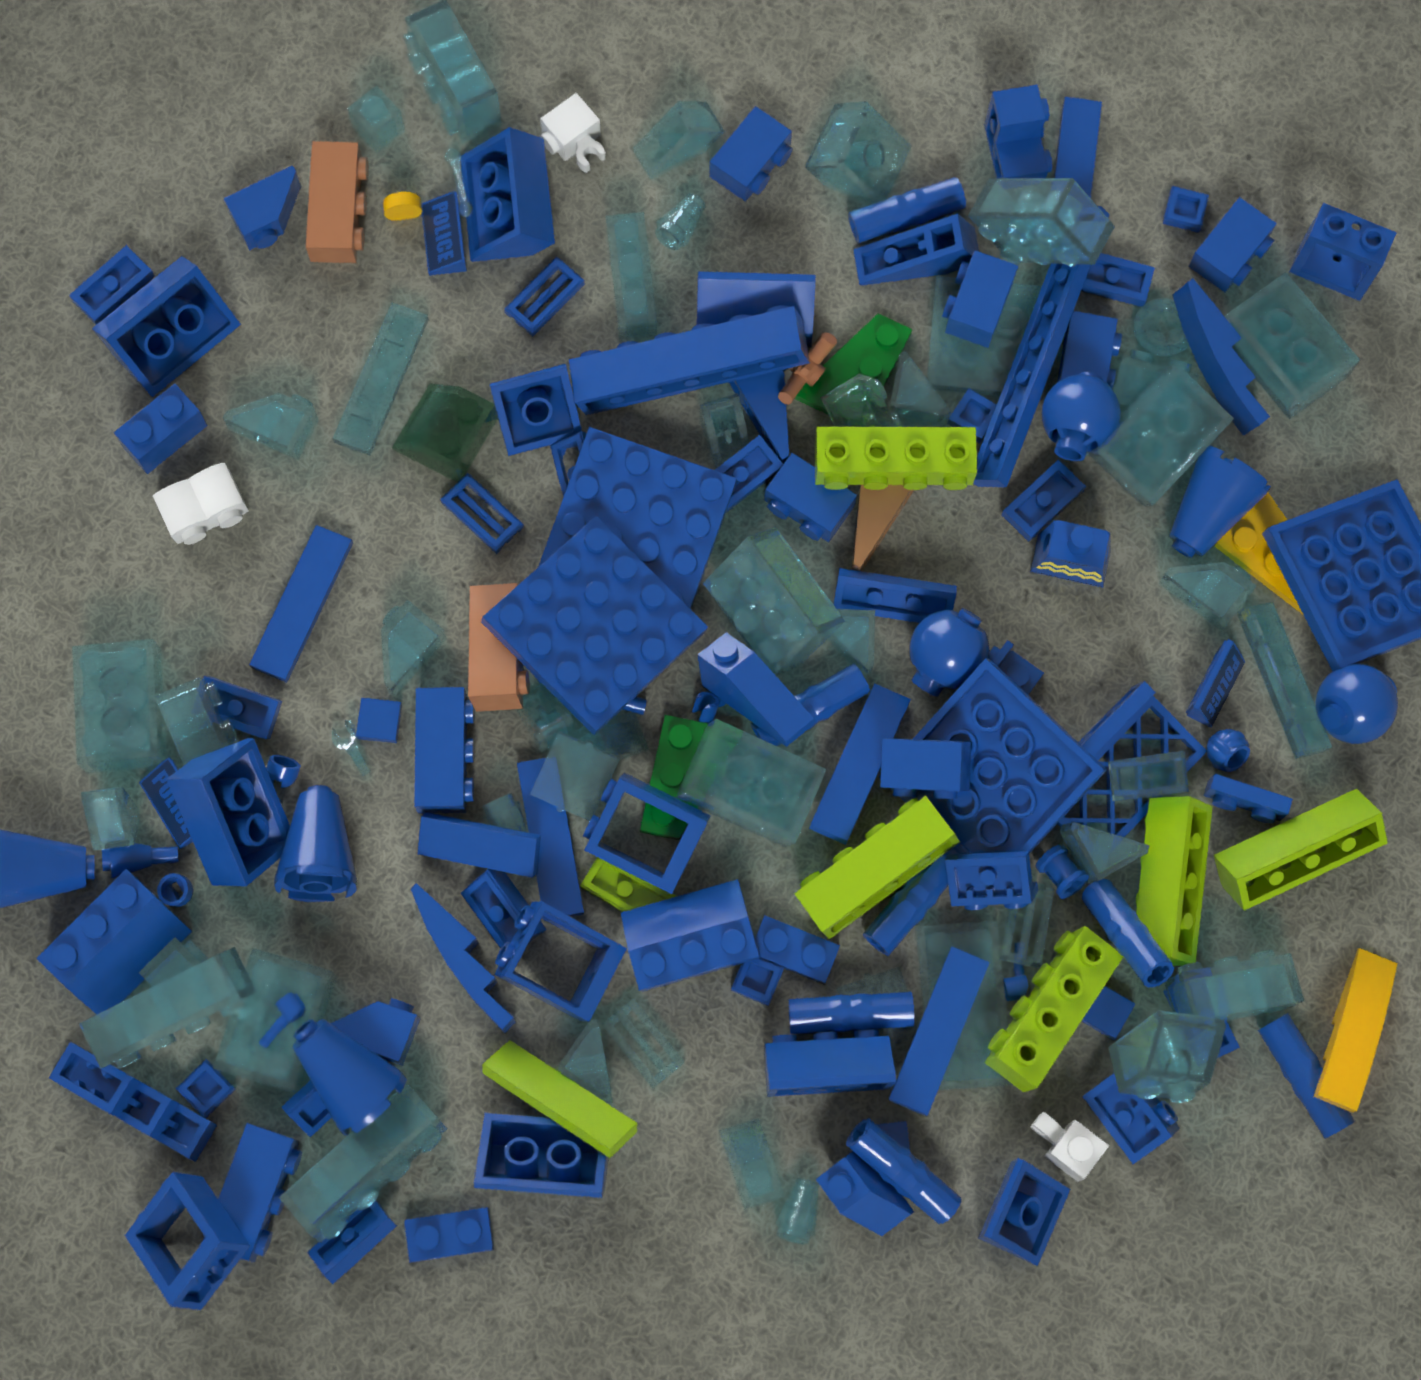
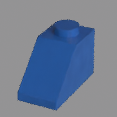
(264, 208)
(383, 1028)
(864, 1195)

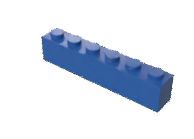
(689, 360)

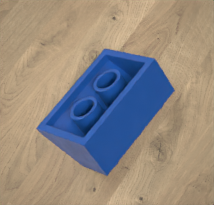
(508, 196)
(733, 293)
(167, 325)
(231, 812)
(689, 935)
(112, 943)
(828, 1064)
(537, 1158)

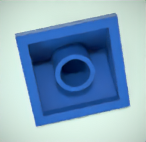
(535, 409)
(1024, 1212)

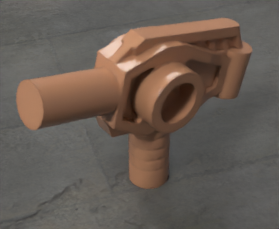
(809, 372)

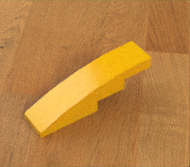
(1356, 1030)

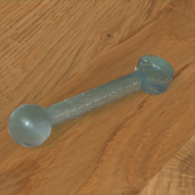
(453, 157)

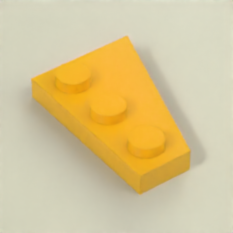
(1249, 549)

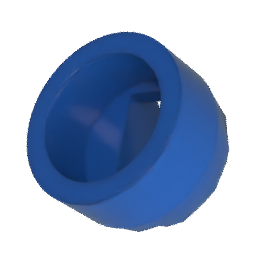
(283, 770)
(169, 895)

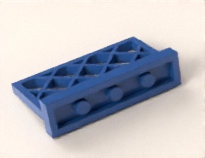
(1110, 729)

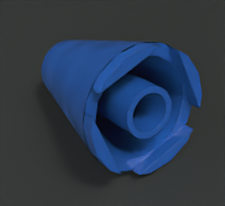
(1214, 501)
(316, 850)
(40, 868)
(346, 1075)

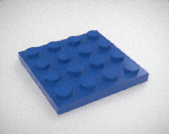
(651, 502)
(1355, 572)
(594, 625)
(1021, 769)

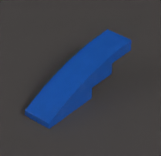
(1211, 344)
(859, 764)
(455, 945)
(133, 1102)

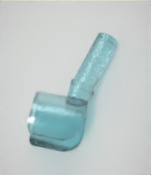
(351, 747)

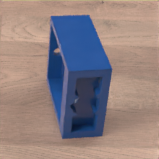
(1359, 252)
(612, 796)
(595, 977)
(220, 1250)

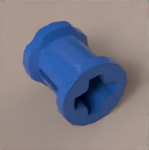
(1062, 871)

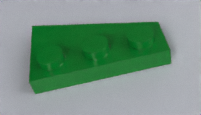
(867, 353)
(673, 757)

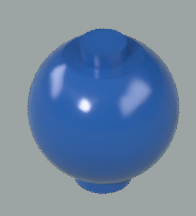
(1080, 414)
(947, 649)
(1357, 703)

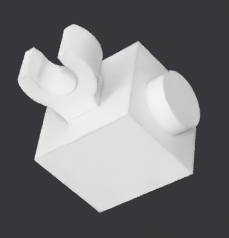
(572, 131)
(1072, 1148)

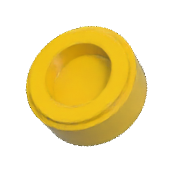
(402, 206)

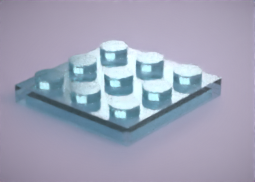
(960, 364)

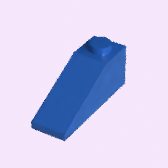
(918, 253)
(765, 410)
(752, 689)

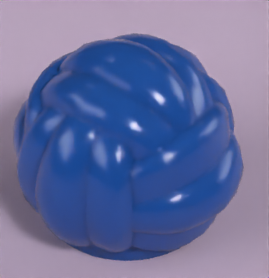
(1228, 750)

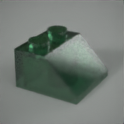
(447, 430)

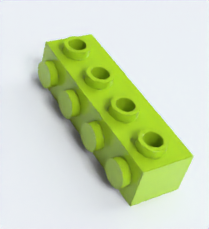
(895, 457)
(1300, 849)
(876, 866)
(1174, 874)
(1053, 1008)

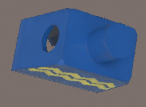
(1072, 553)

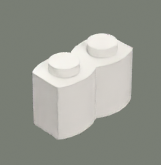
(200, 504)

